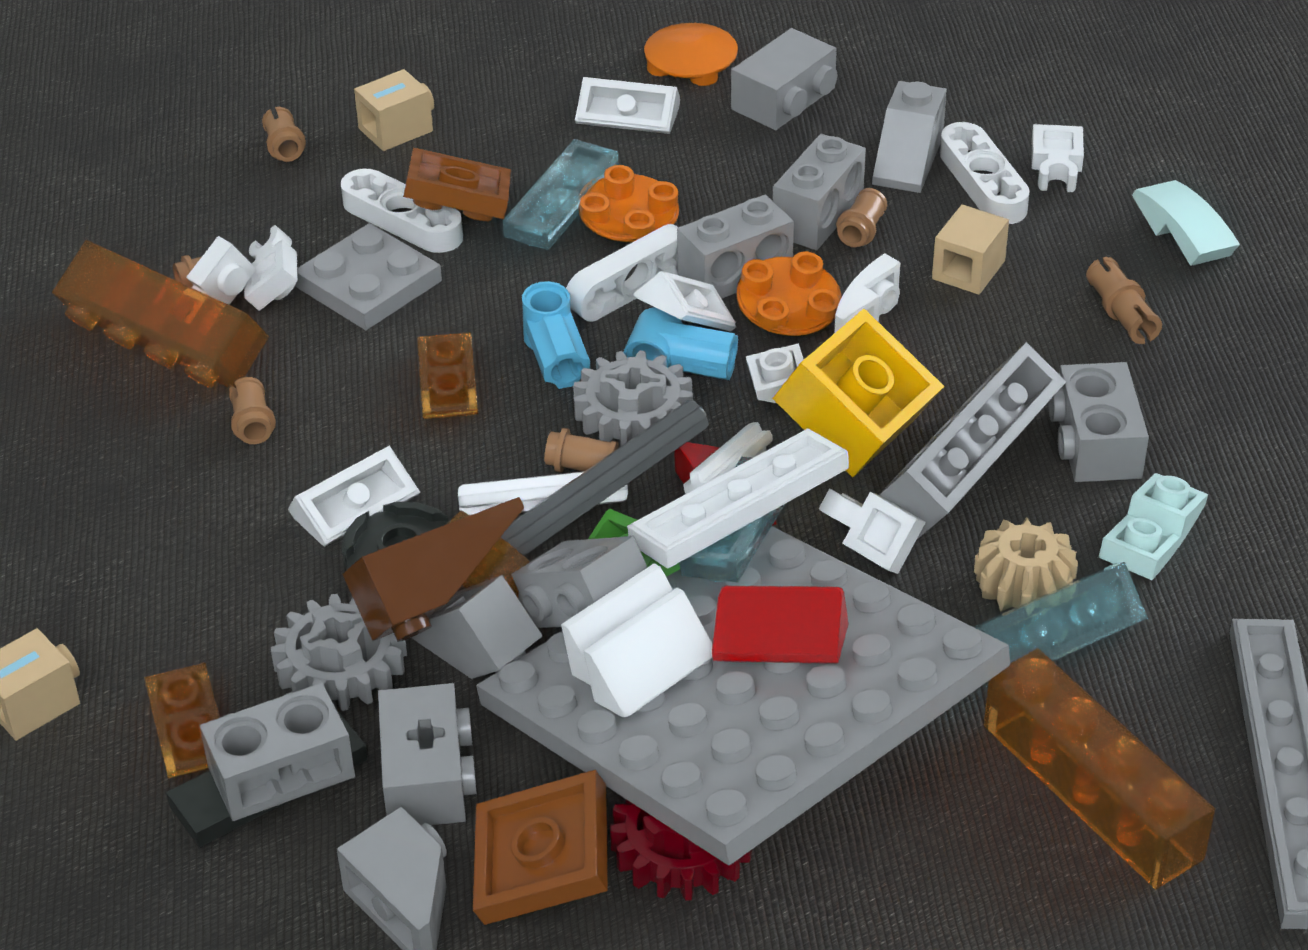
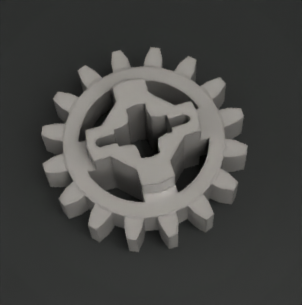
(628, 395)
(336, 650)

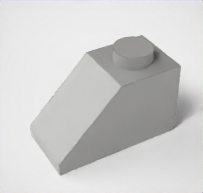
(910, 136)
(481, 629)
(398, 878)

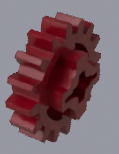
(665, 855)

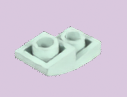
(1190, 220)
(1155, 525)

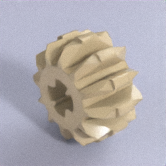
(1023, 563)

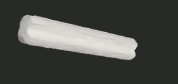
(746, 443)
(531, 490)

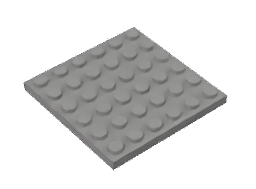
(757, 742)

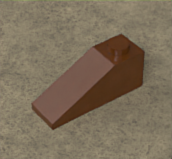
(417, 577)

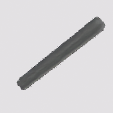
(606, 477)

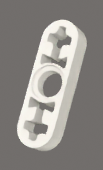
(984, 156)
(375, 195)
(603, 286)

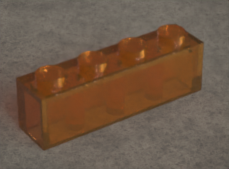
(160, 315)
(1099, 768)

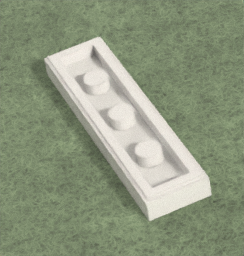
(738, 497)

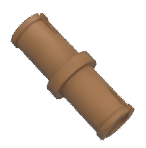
(1124, 300)

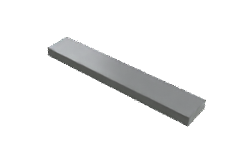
(1277, 732)

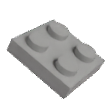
(368, 276)

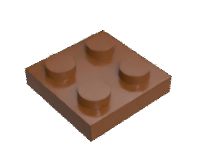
(457, 183)
(540, 847)

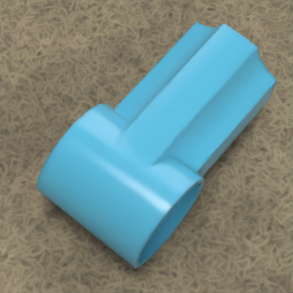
(553, 333)
(695, 348)

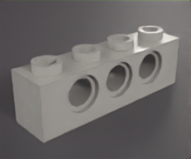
(974, 437)

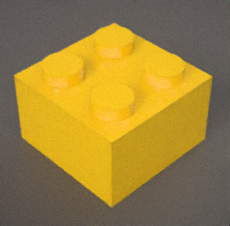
(858, 390)

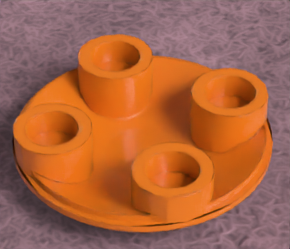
(690, 52)
(628, 205)
(788, 294)

